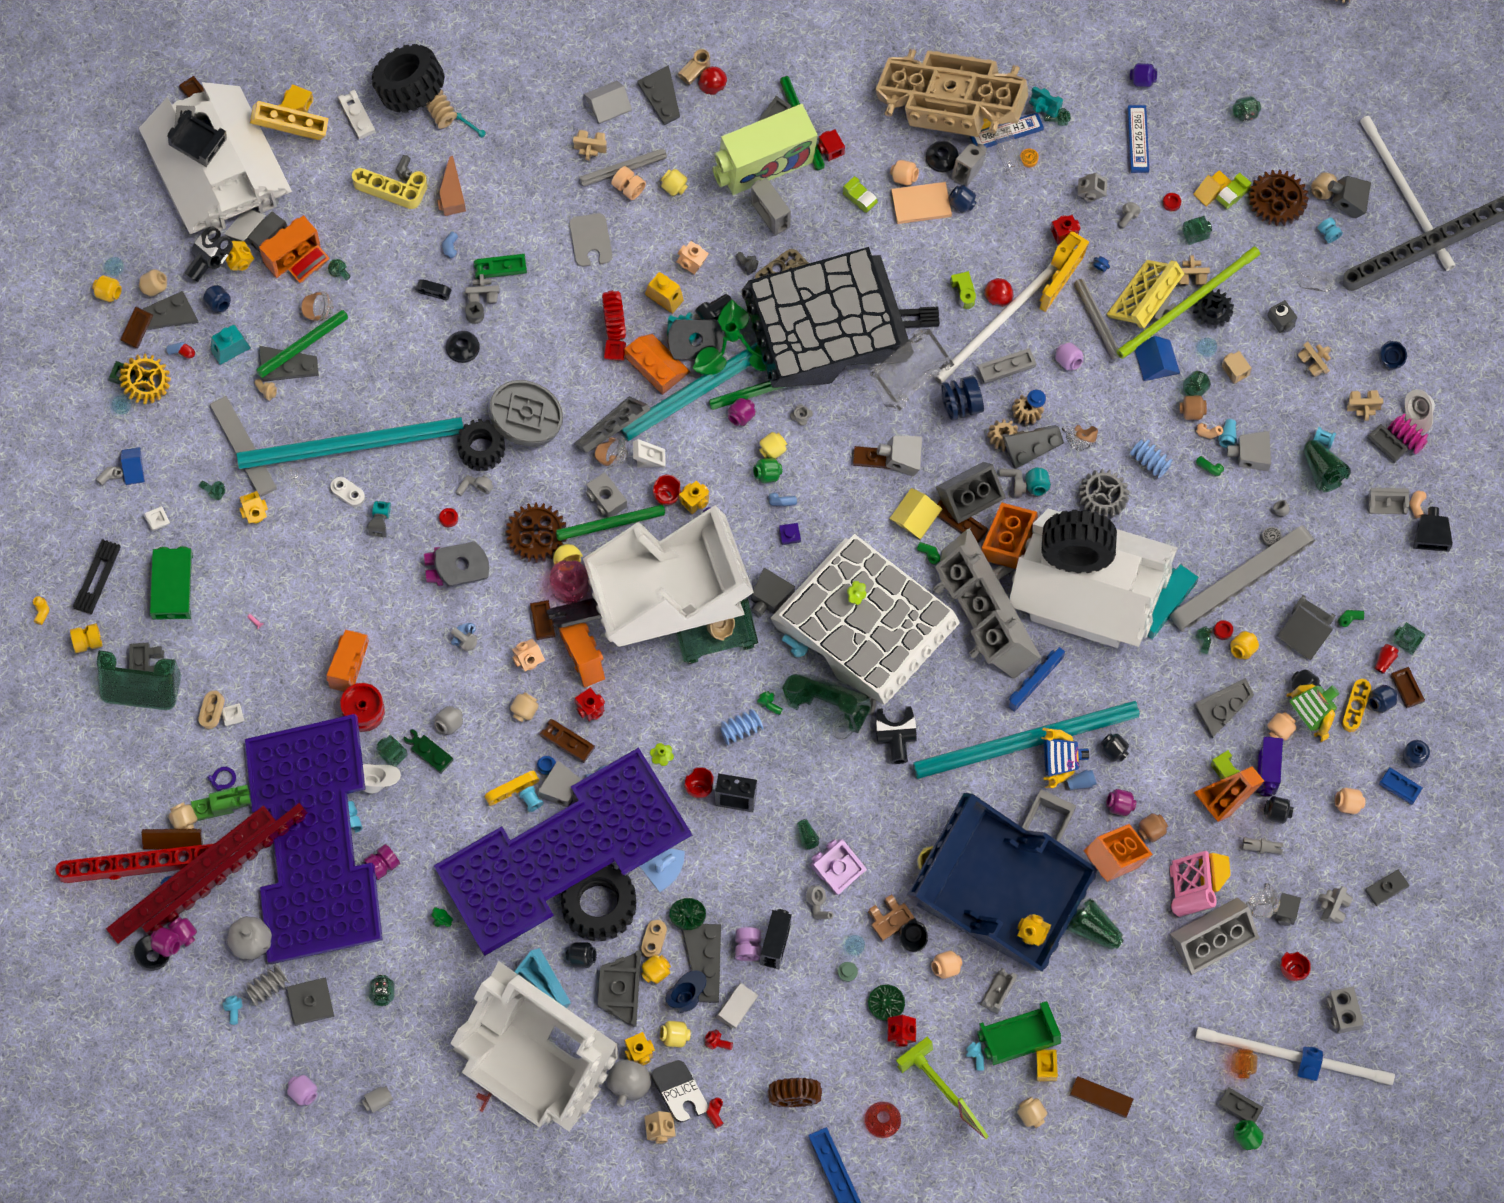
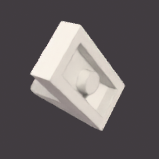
(648, 454)

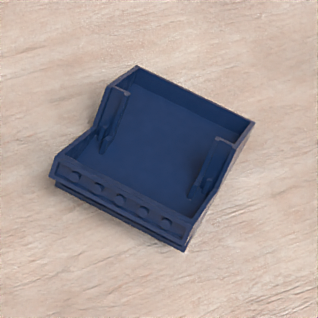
(994, 874)

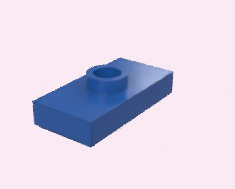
(1400, 786)

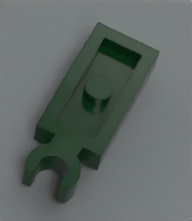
(429, 752)

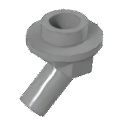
(1132, 211)
(468, 641)

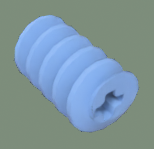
(1151, 458)
(740, 726)

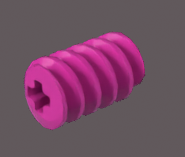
(1409, 433)

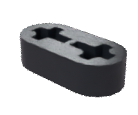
(433, 289)

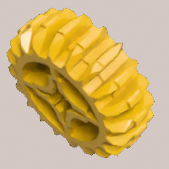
(155, 393)

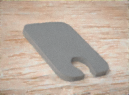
(590, 234)

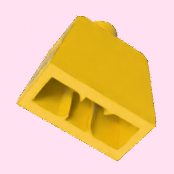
(663, 290)

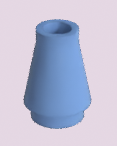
(1082, 780)

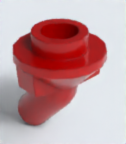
(713, 1040)

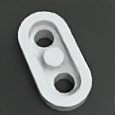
(346, 491)

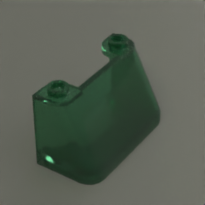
(698, 641)
(138, 687)
(804, 687)

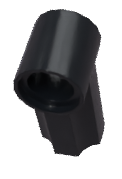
(713, 309)

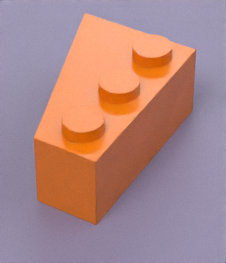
(583, 653)
(347, 660)
(1229, 793)

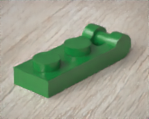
(500, 266)

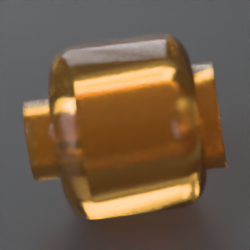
(1244, 1063)

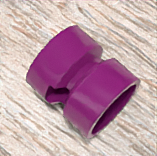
(383, 861)

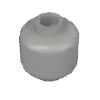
(448, 720)

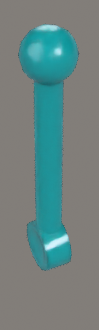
(481, 133)

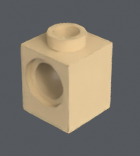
(1236, 367)

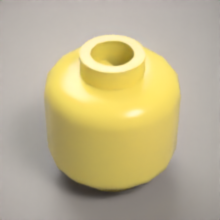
(674, 182)
(773, 445)
(674, 1034)

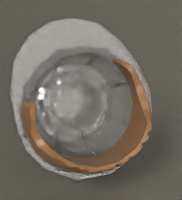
(317, 306)
(1080, 439)
(612, 452)

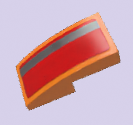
(308, 263)

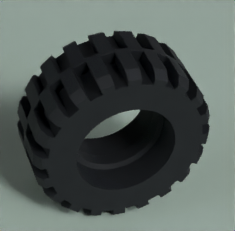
(408, 78)
(1079, 541)
(606, 925)

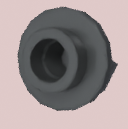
(749, 262)

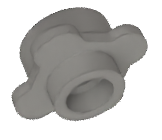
(800, 409)

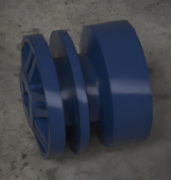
(958, 398)

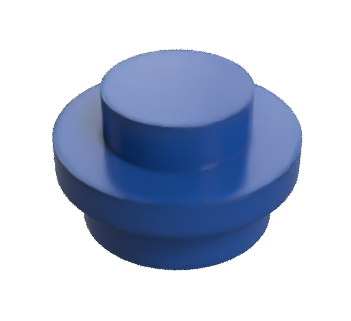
(1101, 263)
(1036, 398)
(545, 765)

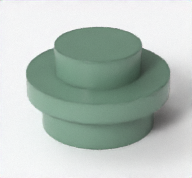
(847, 971)

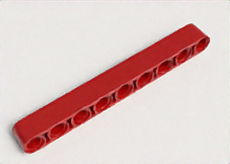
(133, 869)

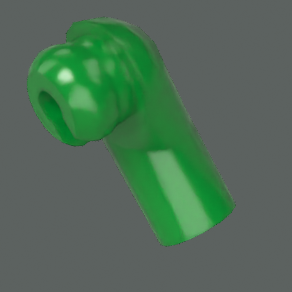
(931, 552)

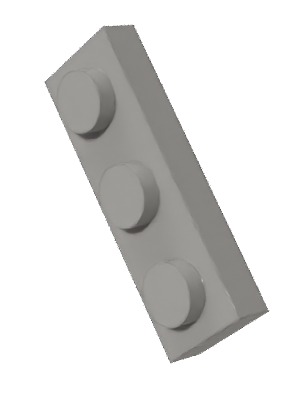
(1006, 365)

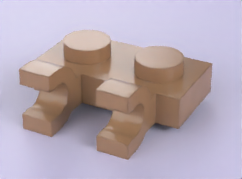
(892, 922)

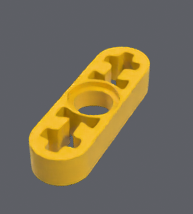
(1355, 690)
(507, 789)

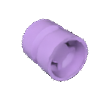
(748, 941)

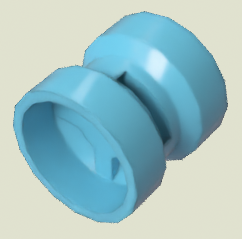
(1329, 229)

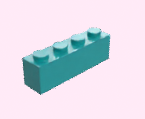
(1177, 589)

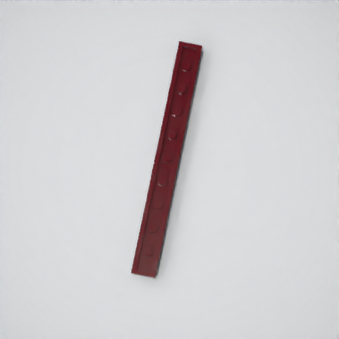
(231, 865)
(190, 874)

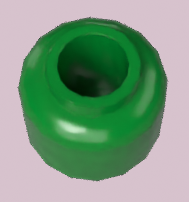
(767, 470)
(1248, 1135)

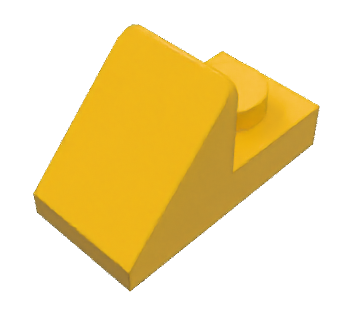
(1211, 187)
(1047, 1065)

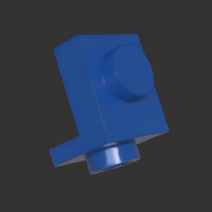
(1310, 1063)

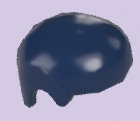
(1393, 355)

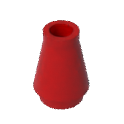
(1386, 657)

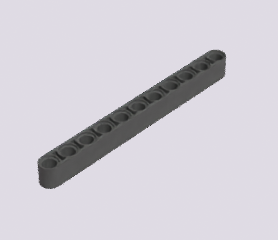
(1423, 241)

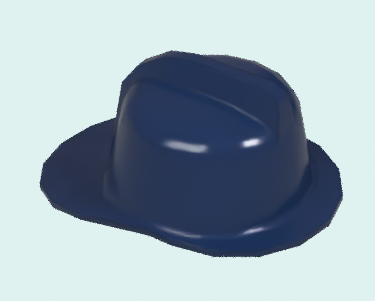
(686, 992)

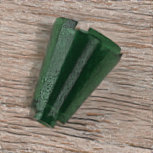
(1325, 466)
(1095, 926)

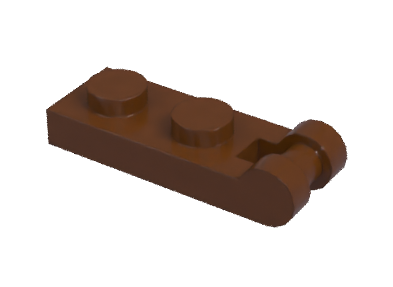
(567, 741)

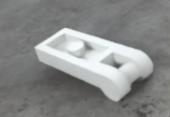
(356, 115)

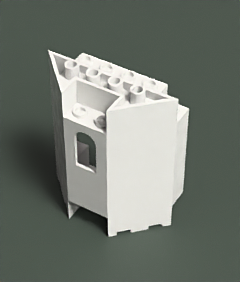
(239, 175)
(1098, 605)
(518, 1063)

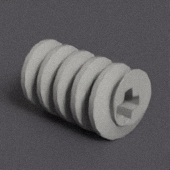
(266, 984)

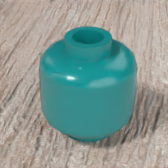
(1037, 481)

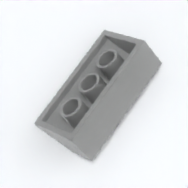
(1215, 935)

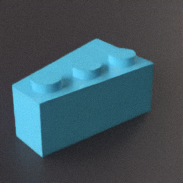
(540, 974)

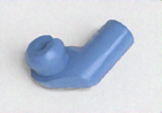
(447, 245)
(775, 500)
(465, 628)

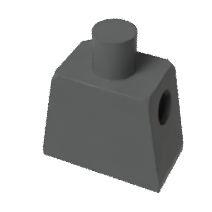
(1351, 195)
(770, 592)

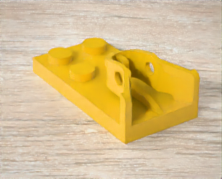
(1067, 261)

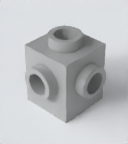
(1092, 187)

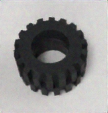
(483, 458)

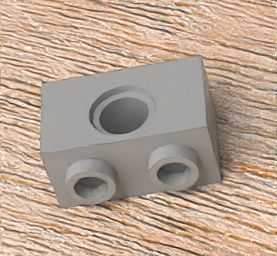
(604, 486)

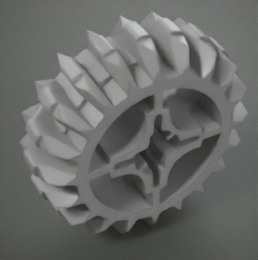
(1100, 479)

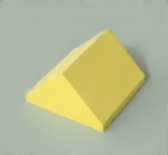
(916, 513)

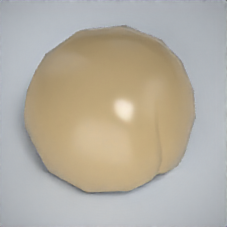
(721, 629)

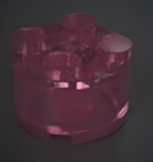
(572, 572)

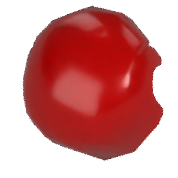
(712, 80)
(999, 292)
(665, 484)
(699, 777)
(1301, 969)

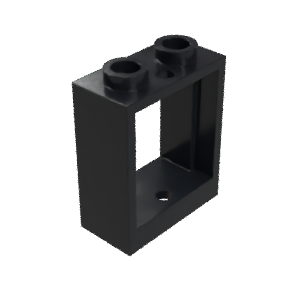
(735, 795)
(776, 939)

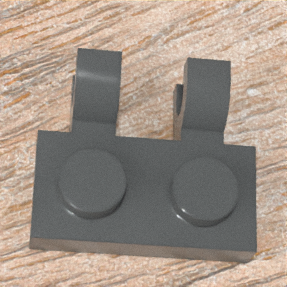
(140, 656)

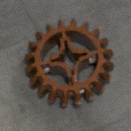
(794, 1092)

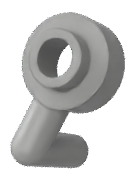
(481, 483)
(1019, 485)
(816, 897)

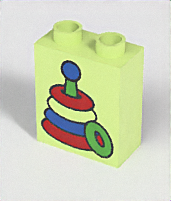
(765, 149)

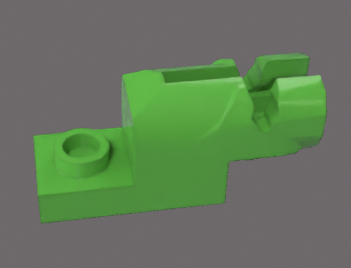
(221, 802)

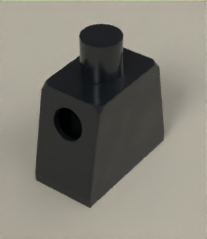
(1433, 532)

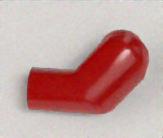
(713, 1112)

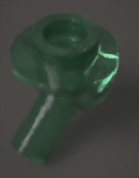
(1062, 118)
(337, 268)
(215, 491)
(1204, 634)

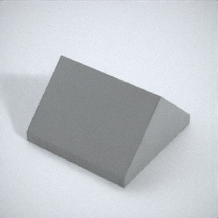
(608, 101)

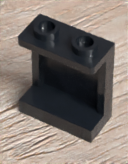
(196, 138)

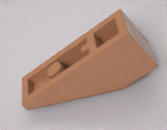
(451, 195)

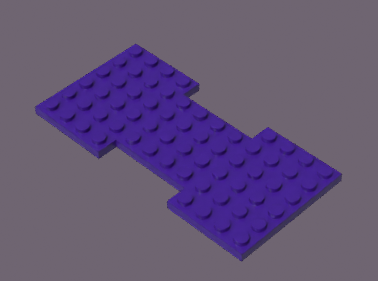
(506, 882)
(320, 893)

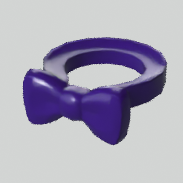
(212, 779)

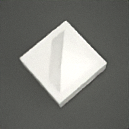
(156, 518)
(232, 714)

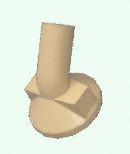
(268, 389)

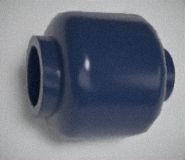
(962, 198)
(217, 298)
(1382, 698)
(1416, 753)

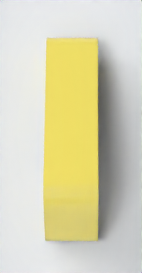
(366, 180)

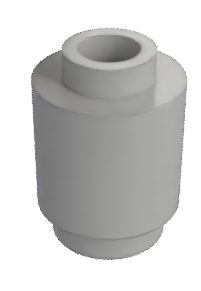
(377, 1099)

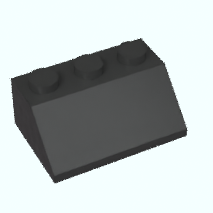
(971, 491)

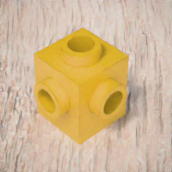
(239, 256)
(694, 497)
(253, 507)
(1033, 930)
(636, 1043)

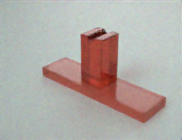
(484, 1098)

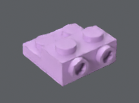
(837, 865)

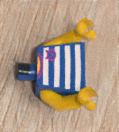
(1061, 756)

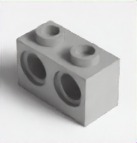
(1350, 1010)

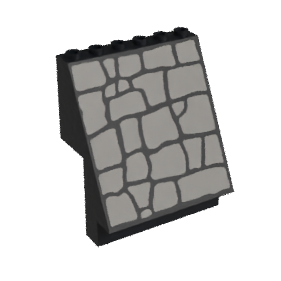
(824, 318)

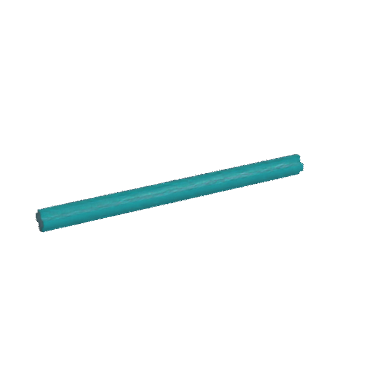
(688, 394)
(349, 443)
(1024, 740)

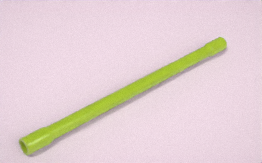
(1131, 345)

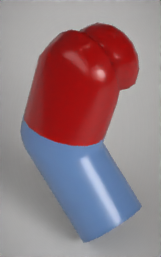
(181, 348)

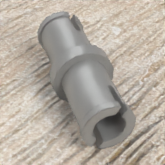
(1262, 845)

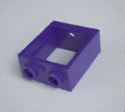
(1270, 765)

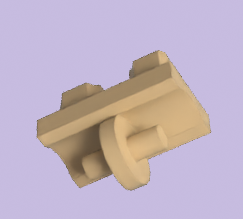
(589, 146)
(1200, 273)
(1319, 366)
(1364, 407)

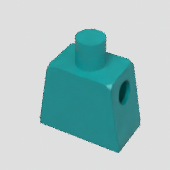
(228, 344)

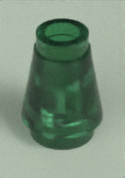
(808, 836)

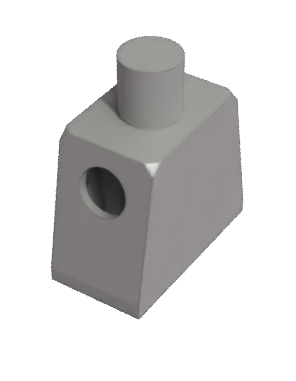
(971, 158)
(1252, 451)
(902, 453)
(558, 785)

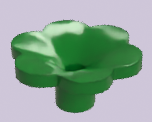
(441, 917)

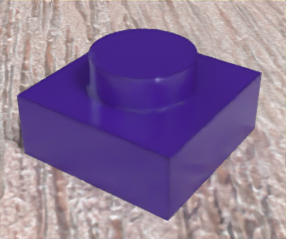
(790, 533)

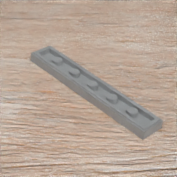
(241, 442)

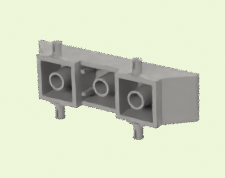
(995, 622)

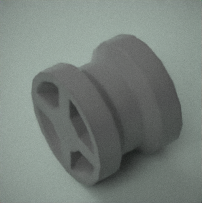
(477, 316)

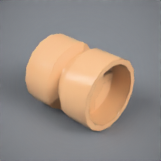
(628, 183)

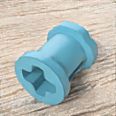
(1325, 437)
(531, 799)

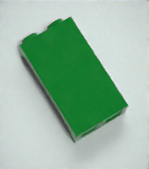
(171, 583)
(1020, 1035)

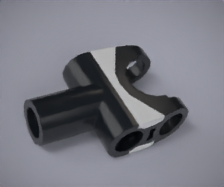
(208, 253)
(896, 734)

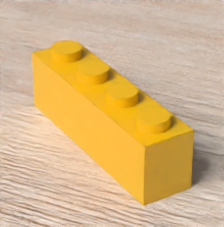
(289, 120)

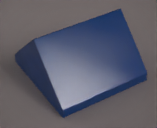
(1156, 358)

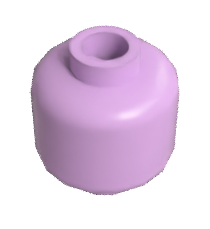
(1069, 356)
(302, 1090)

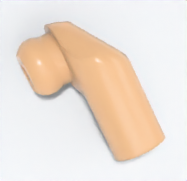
(1208, 433)
(1415, 503)

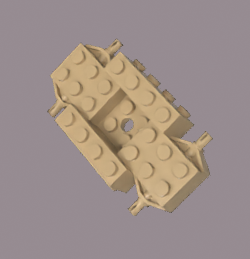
(976, 93)

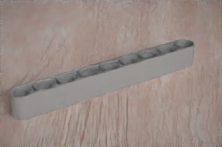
(1243, 576)

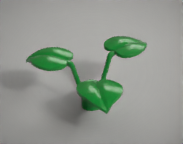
(731, 320)

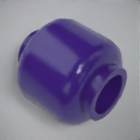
(1143, 75)

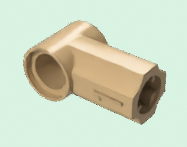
(694, 67)

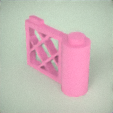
(1196, 898)

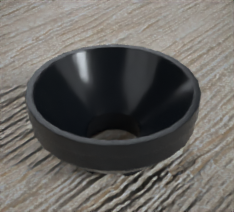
(941, 163)
(466, 353)
(141, 951)

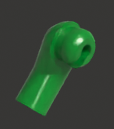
(1215, 470)
(1350, 615)

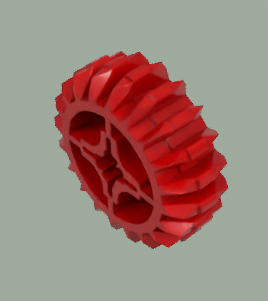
(614, 315)

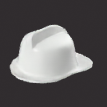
(1420, 409)
(379, 777)

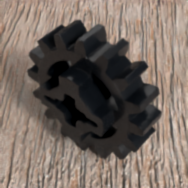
(1214, 315)

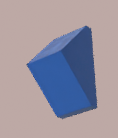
(132, 466)

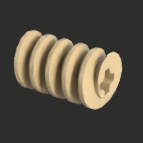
(441, 110)

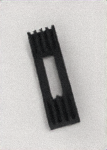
(928, 317)
(85, 600)

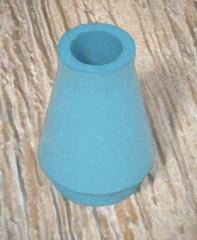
(1229, 434)

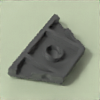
(620, 988)

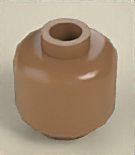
(1193, 407)
(1152, 827)

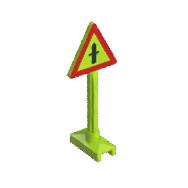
(916, 1056)

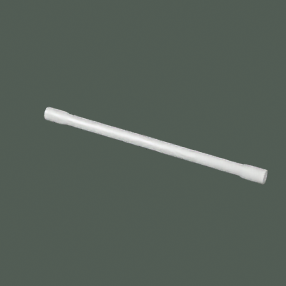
(1371, 130)
(997, 322)
(1213, 1036)

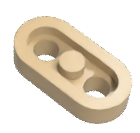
(211, 710)
(654, 938)

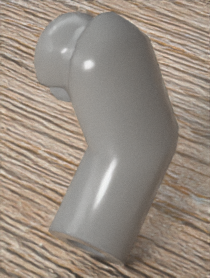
(109, 473)

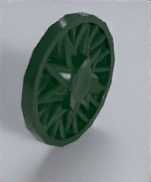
(687, 914)
(886, 1002)

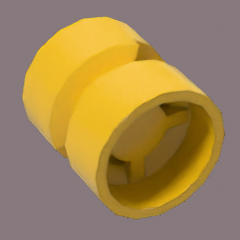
(86, 638)

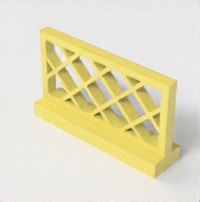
(1152, 297)

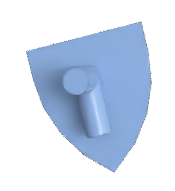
(664, 868)

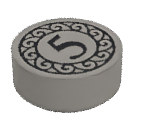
(1271, 536)

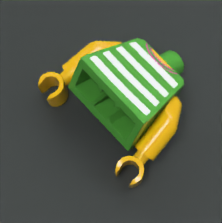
(1315, 707)

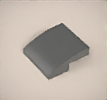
(1305, 632)

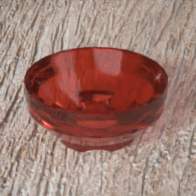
(879, 1129)

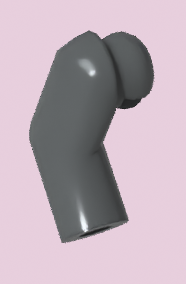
(402, 168)

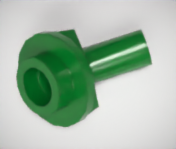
(766, 700)

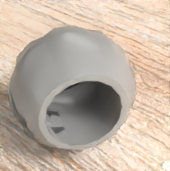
(249, 938)
(628, 1081)

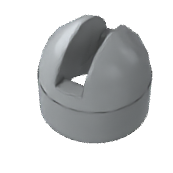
(1281, 508)

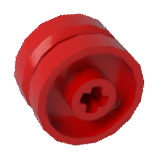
(370, 699)

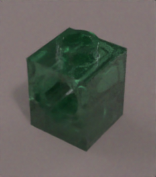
(1197, 230)
(1412, 645)
(391, 751)

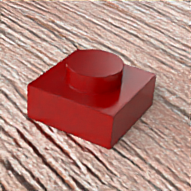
(615, 350)

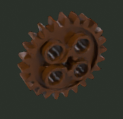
(1278, 197)
(535, 516)

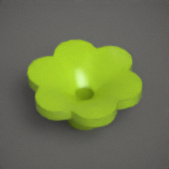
(856, 592)
(662, 758)

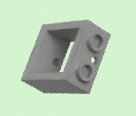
(770, 206)
(1054, 803)

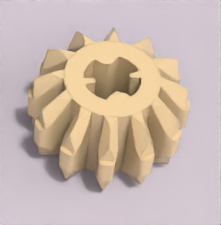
(1022, 414)
(999, 429)

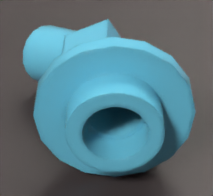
(798, 648)
(233, 1004)
(974, 1050)

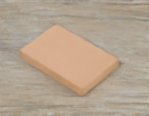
(921, 202)

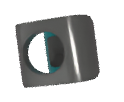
(380, 512)

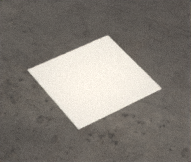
(244, 224)

